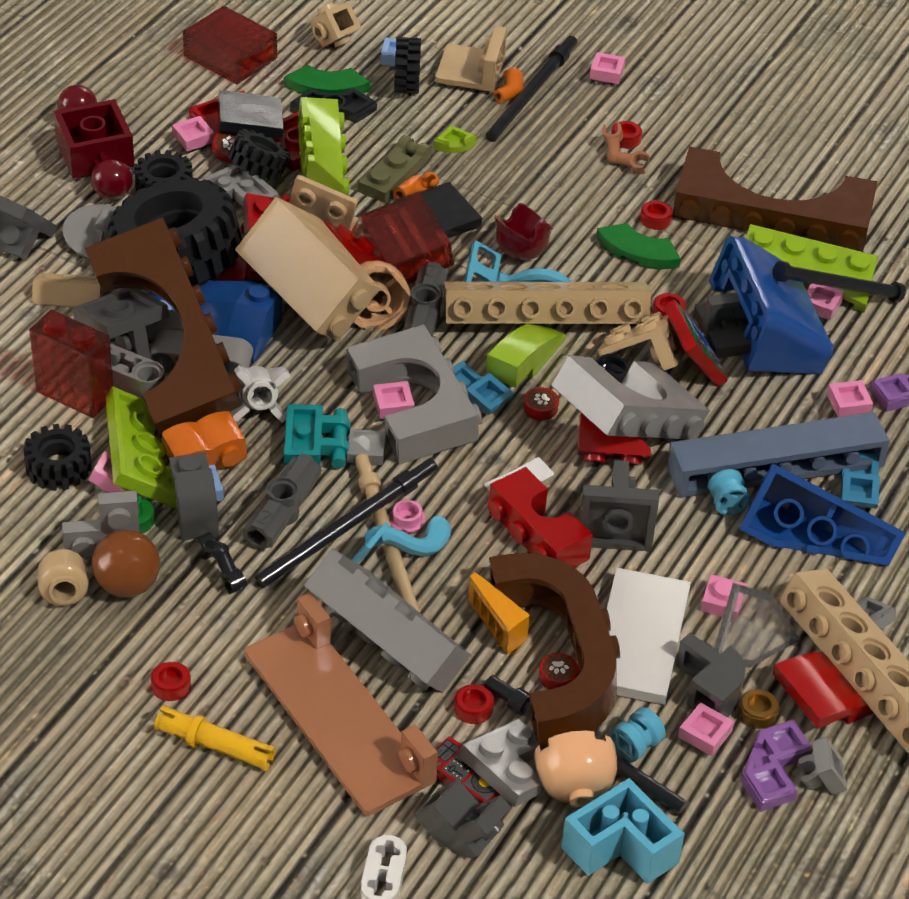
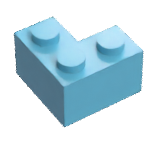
(623, 825)

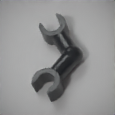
(231, 576)

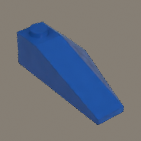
(242, 310)
(809, 519)

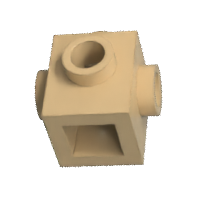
(335, 24)

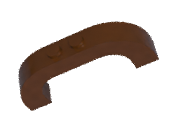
(568, 593)

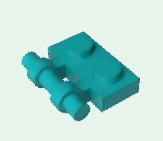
(305, 432)

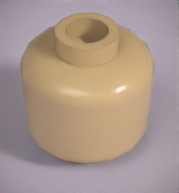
(62, 577)

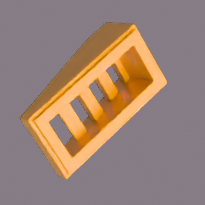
(500, 614)

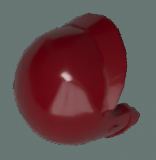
(523, 234)

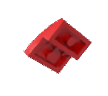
(820, 689)

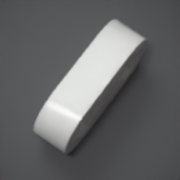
(376, 872)

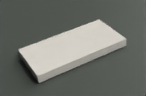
(648, 620)

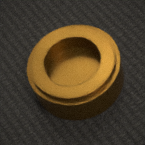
(758, 708)

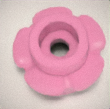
(407, 516)

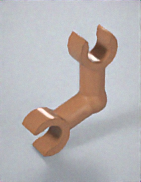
(616, 156)

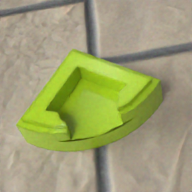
(454, 140)

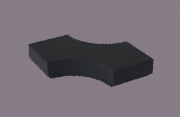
(351, 102)

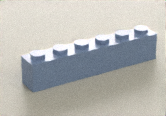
(800, 448)

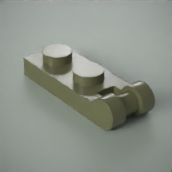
(395, 169)

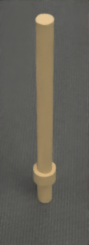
(369, 486)

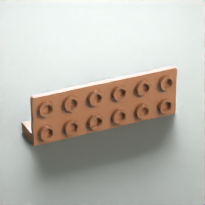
(340, 714)

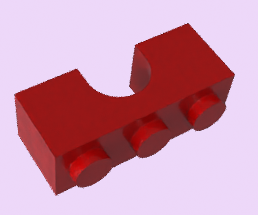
(520, 506)

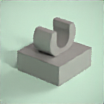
(826, 766)

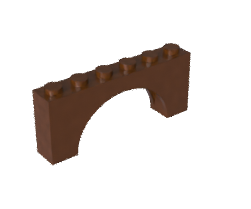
(713, 198)
(149, 262)

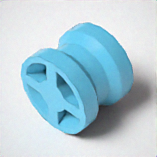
(729, 492)

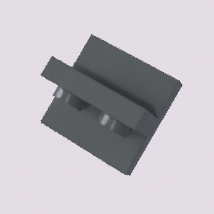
(20, 228)
(123, 318)
(724, 324)
(620, 513)

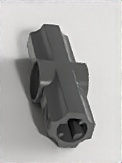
(427, 297)
(282, 502)

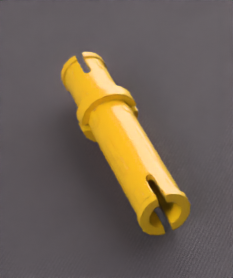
(200, 732)

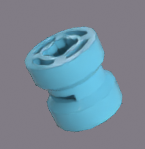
(641, 731)

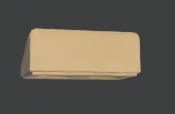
(65, 289)

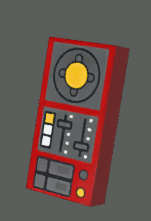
(452, 767)

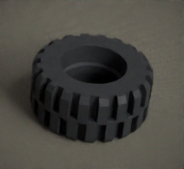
(200, 215)

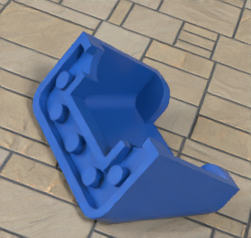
(780, 315)

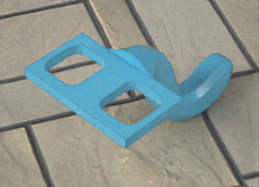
(495, 275)
(436, 537)

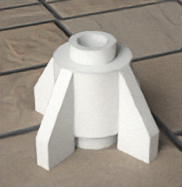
(259, 390)

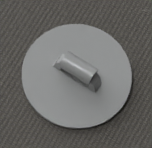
(87, 227)

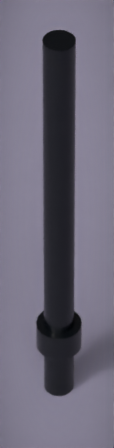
(557, 58)
(402, 485)
(519, 702)

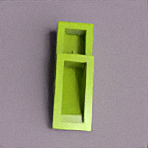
(523, 353)

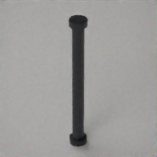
(783, 271)

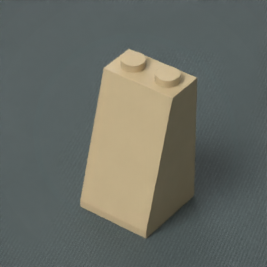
(308, 268)

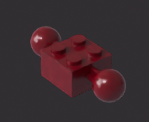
(94, 141)

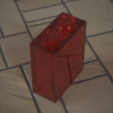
(230, 44)
(407, 235)
(71, 362)

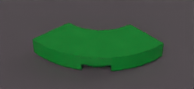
(326, 81)
(648, 251)

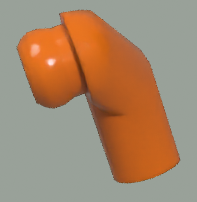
(512, 86)
(416, 184)

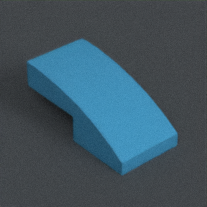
(484, 391)
(861, 486)

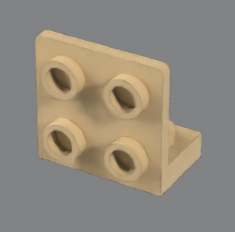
(474, 66)
(324, 202)
(665, 343)

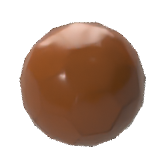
(125, 563)

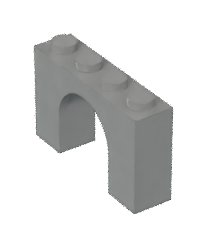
(417, 358)
(640, 406)

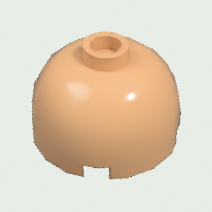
(391, 300)
(576, 767)

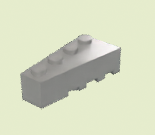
(388, 621)

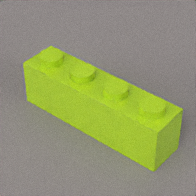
(322, 143)

